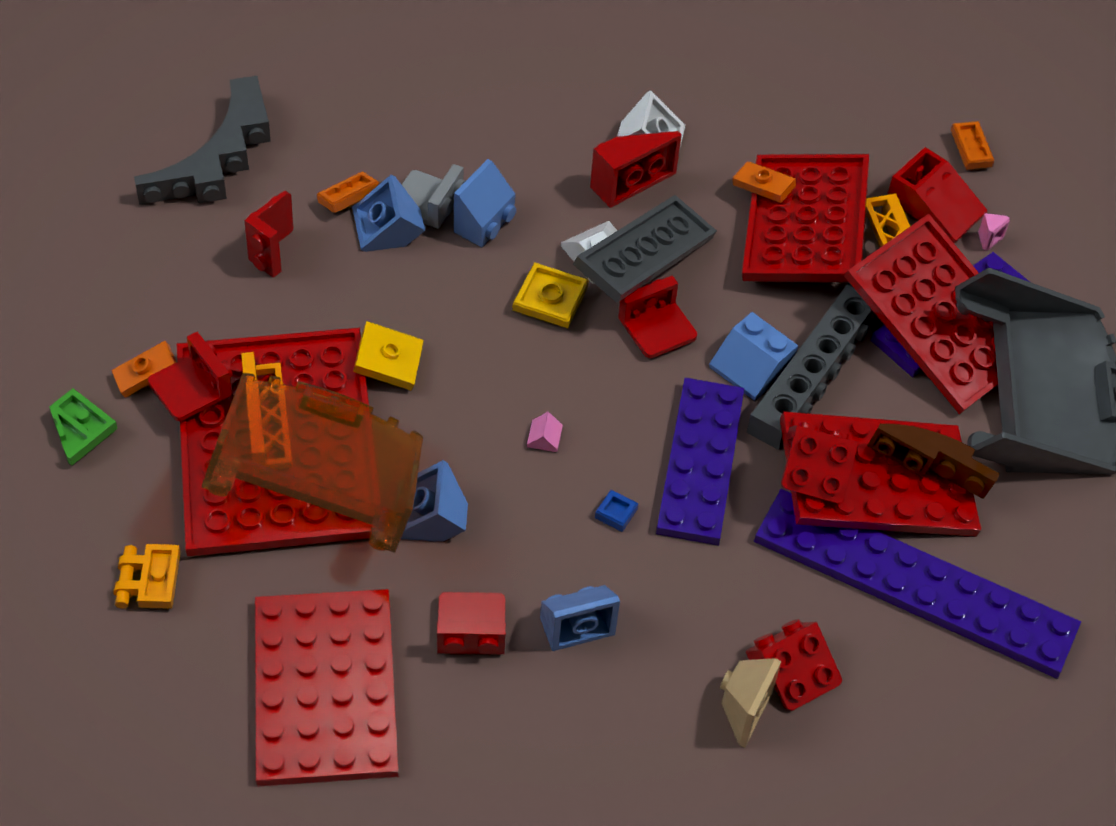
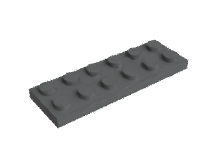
(644, 248)

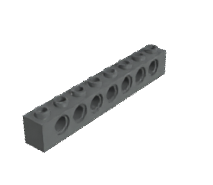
(813, 365)

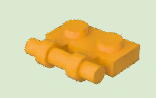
(157, 579)

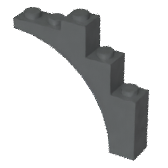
(224, 153)

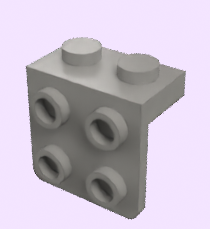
(434, 194)

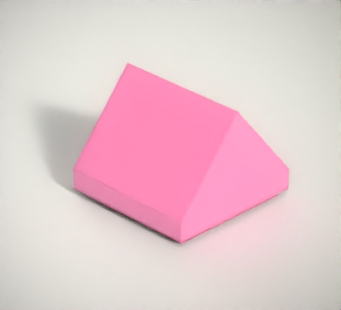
(992, 229)
(545, 433)

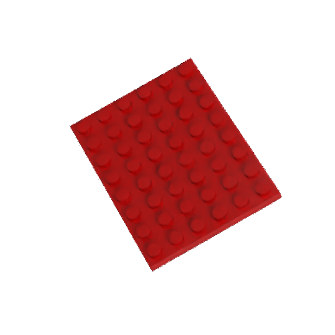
(249, 513)

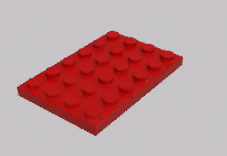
(816, 228)
(914, 295)
(883, 491)
(324, 688)

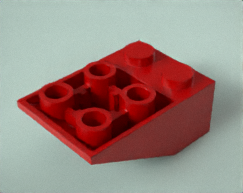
(935, 188)

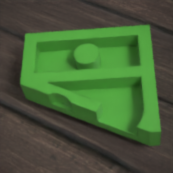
(80, 424)

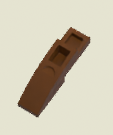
(925, 449)

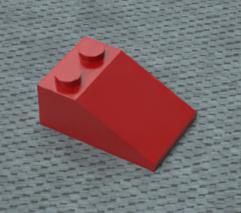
(633, 164)

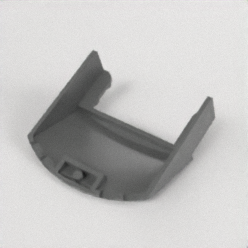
(1051, 377)

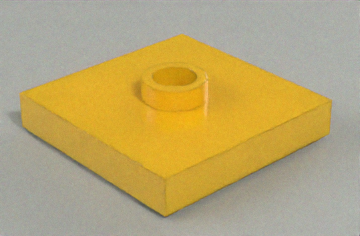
(550, 295)
(388, 356)

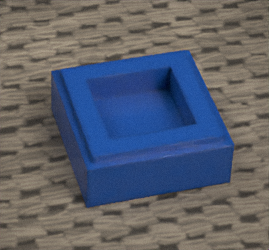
(616, 510)

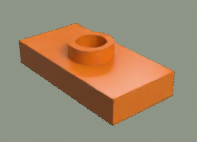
(972, 145)
(764, 181)
(347, 192)
(134, 373)

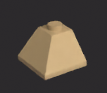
(747, 694)

